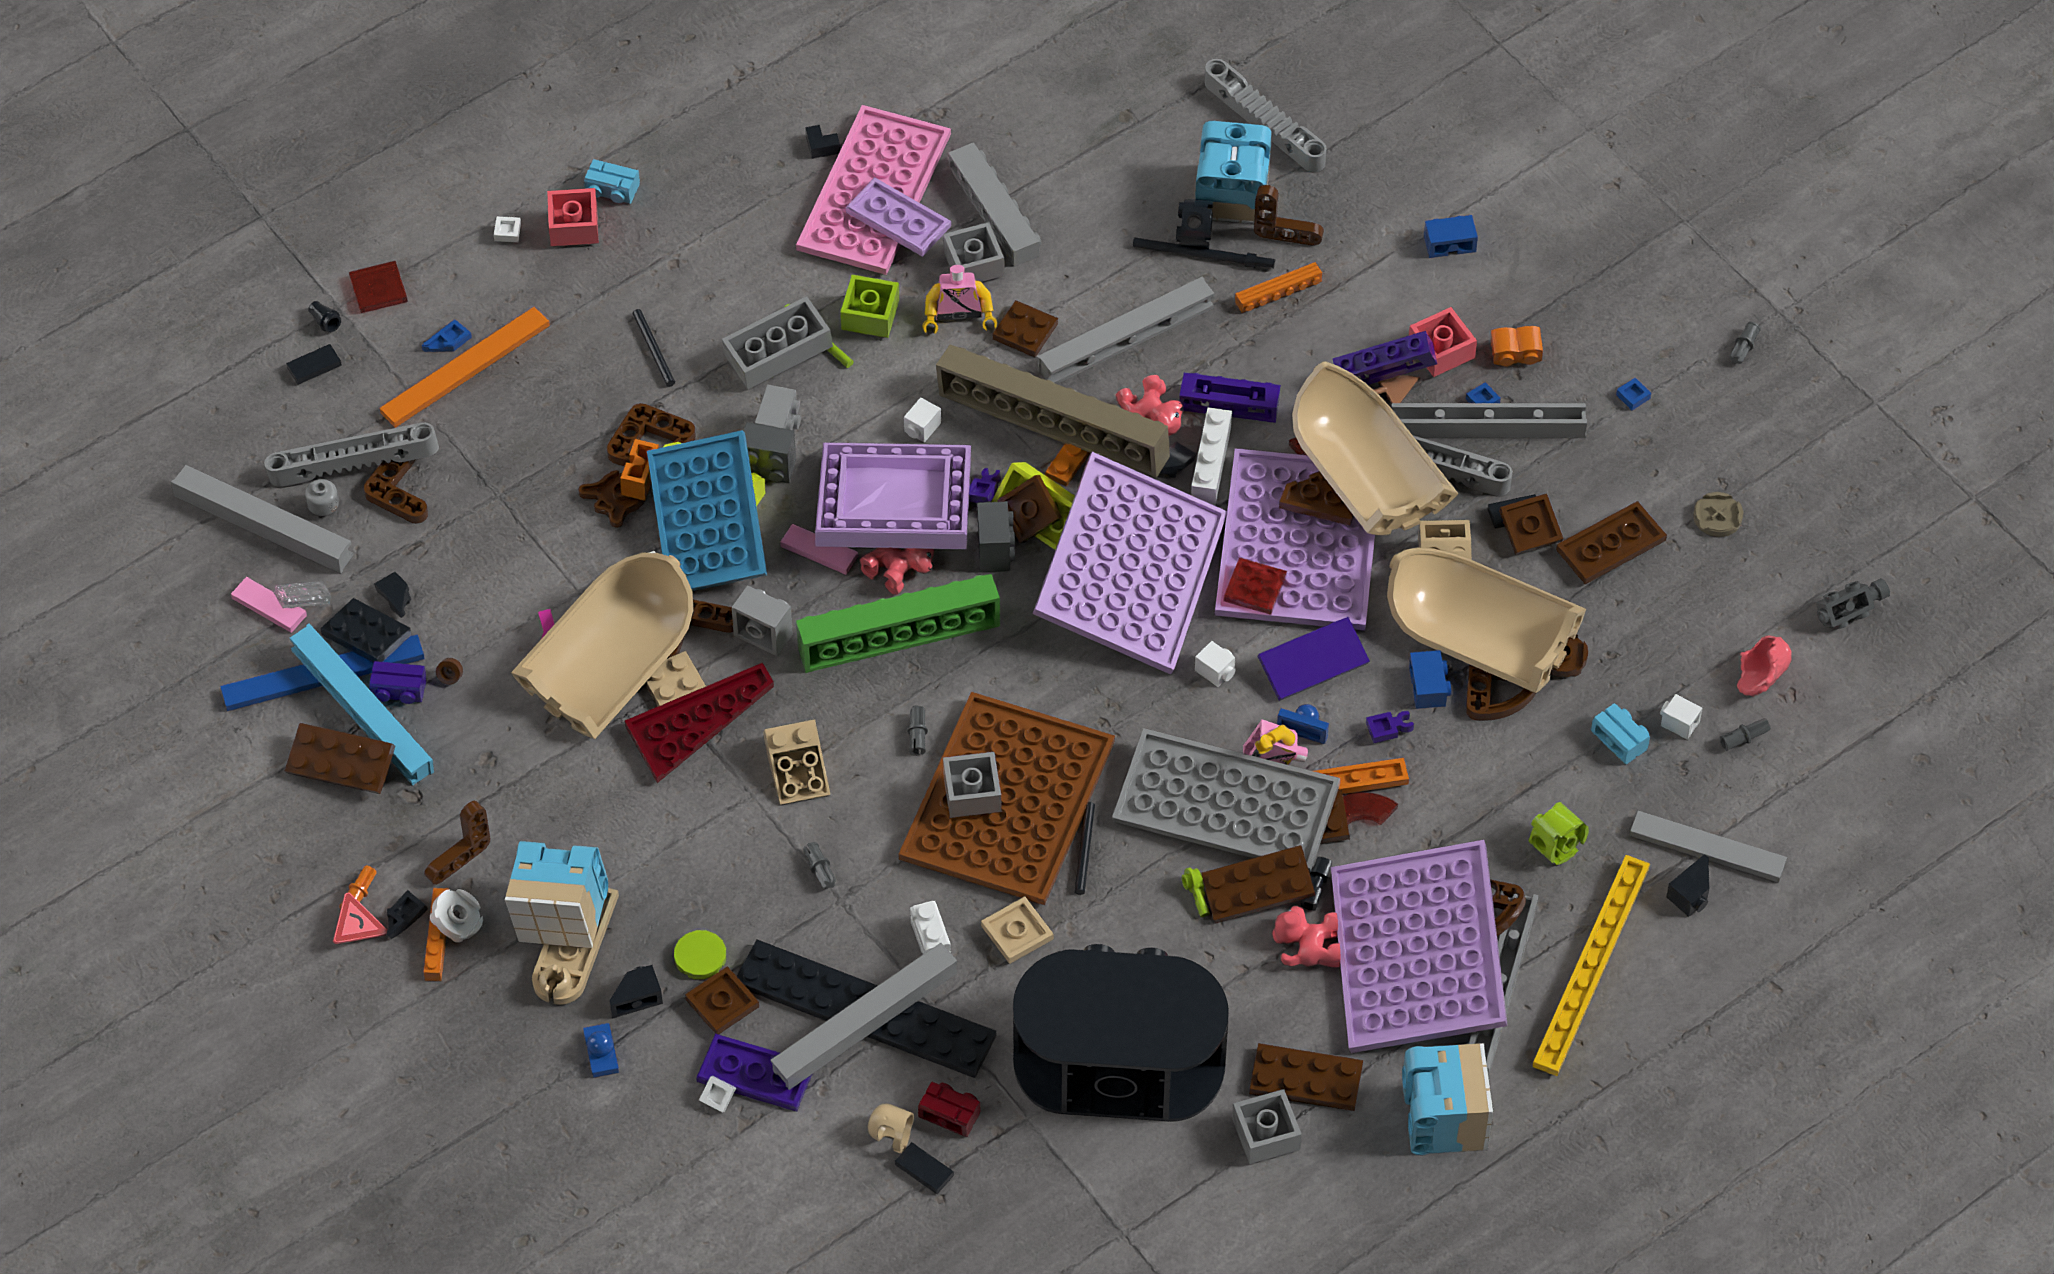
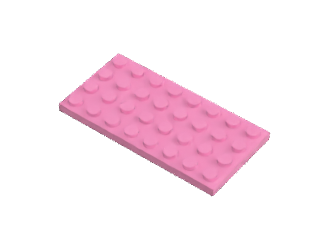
(878, 146)

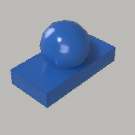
(1305, 723)
(601, 1050)

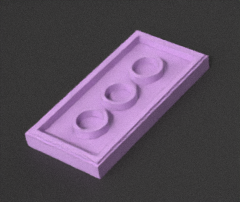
(898, 216)

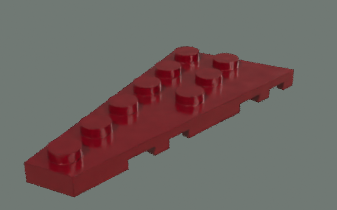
(685, 724)

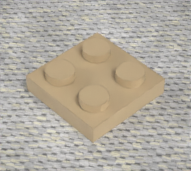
(674, 679)
(1017, 930)

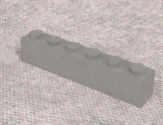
(994, 203)

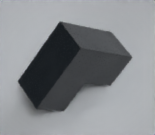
(821, 145)

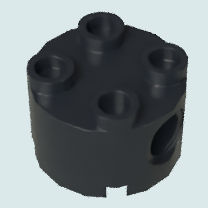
(1195, 209)

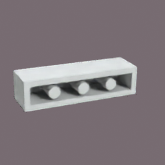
(1211, 455)

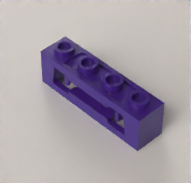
(1390, 358)
(1230, 395)

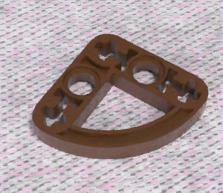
(641, 425)
(1495, 711)
(1511, 908)

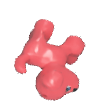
(1151, 405)
(897, 563)
(1293, 927)

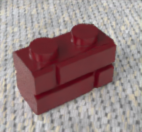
(949, 1108)

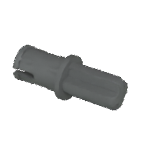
(1745, 342)
(917, 730)
(1744, 734)
(819, 865)

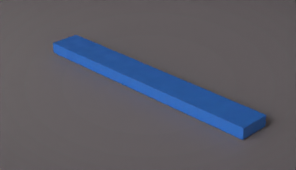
(301, 679)

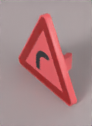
(356, 922)

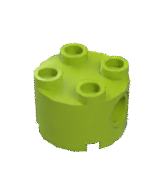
(1558, 833)

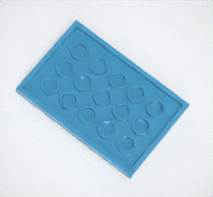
(708, 509)

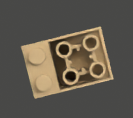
(1446, 536)
(796, 762)

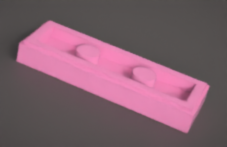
(803, 543)
(266, 604)

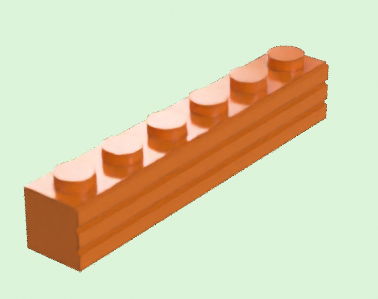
(1278, 287)
(435, 947)

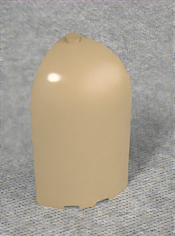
(1366, 452)
(1481, 615)
(610, 641)

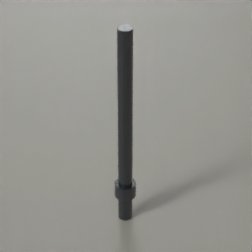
(1250, 260)

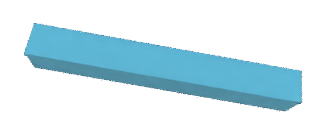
(360, 703)

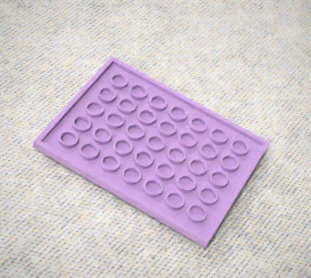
(1323, 559)
(1130, 563)
(1418, 946)

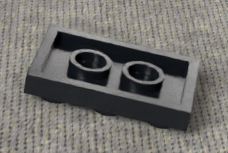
(366, 631)

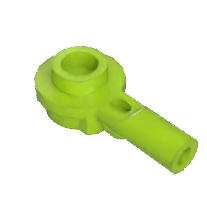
(1194, 883)

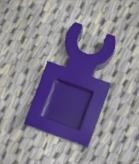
(984, 489)
(1385, 727)

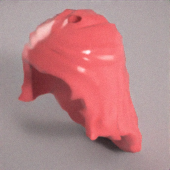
(1763, 665)

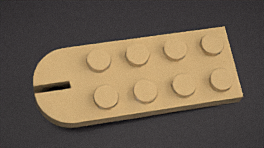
(570, 964)

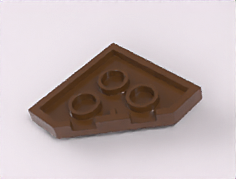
(1315, 499)

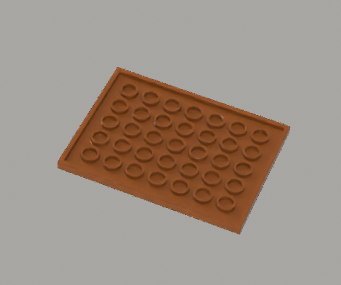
(1045, 784)

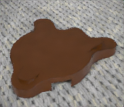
(609, 498)

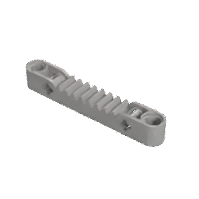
(1288, 136)
(287, 468)
(1490, 475)

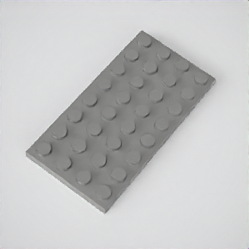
(1224, 798)

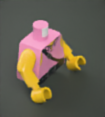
(958, 297)
(1274, 744)

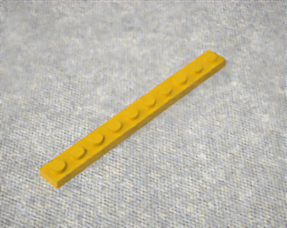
(1591, 965)

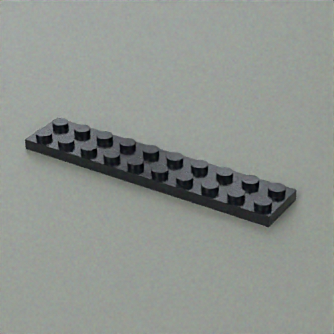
(827, 991)

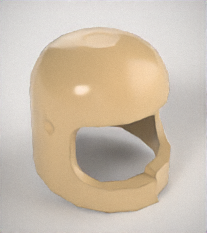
(891, 1122)

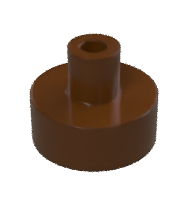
(449, 671)

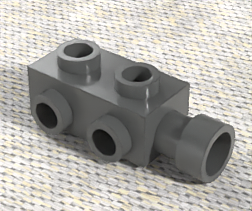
(1843, 609)

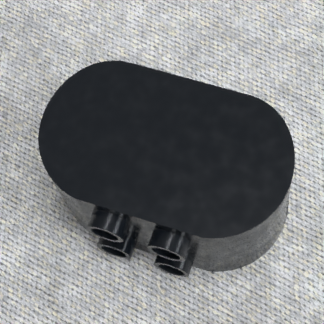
(1120, 1034)

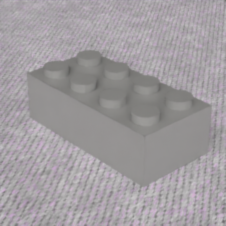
(777, 342)

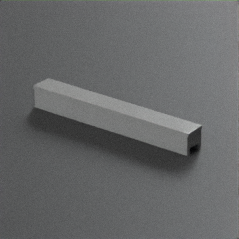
(1126, 331)
(1493, 420)
(262, 518)
(1511, 952)
(864, 1016)

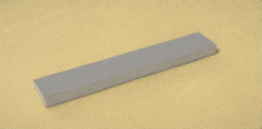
(1717, 848)

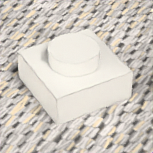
(507, 229)
(717, 1094)

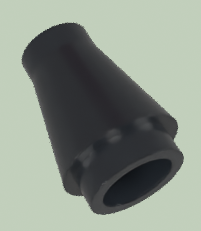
(326, 318)

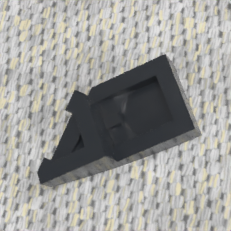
(1179, 459)
(395, 591)
(404, 914)

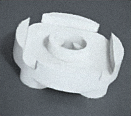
(448, 923)

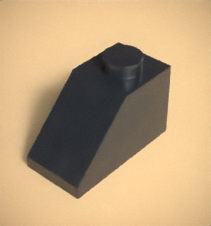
(1691, 887)
(636, 992)

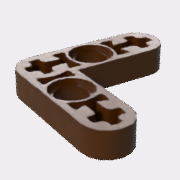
(1267, 223)
(389, 490)
(709, 623)
(475, 840)

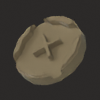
(1718, 514)

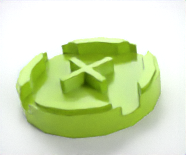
(700, 954)

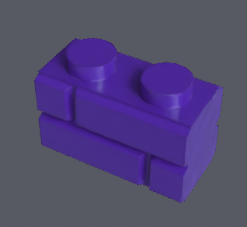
(398, 682)

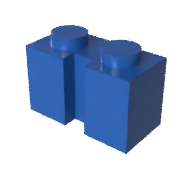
(1450, 235)
(1428, 679)

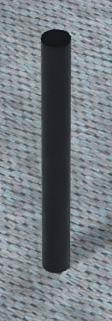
(653, 347)
(1084, 849)

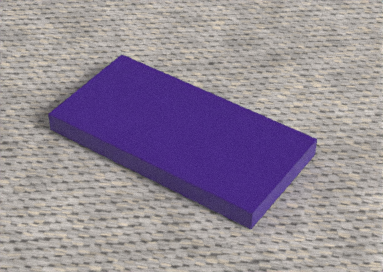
(1313, 658)
(750, 1072)

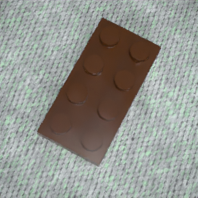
(1611, 542)
(340, 758)
(1258, 884)
(1307, 1076)

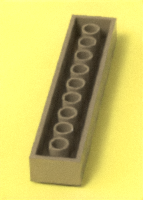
(1053, 410)

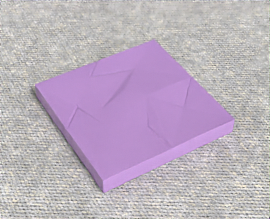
(893, 496)

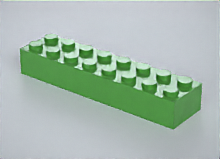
(898, 623)

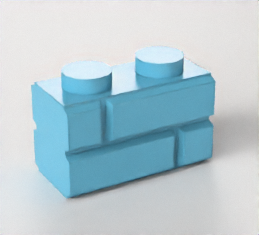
(612, 181)
(1620, 733)

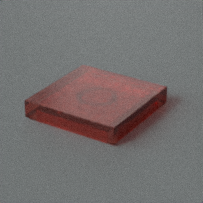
(378, 286)
(1255, 586)

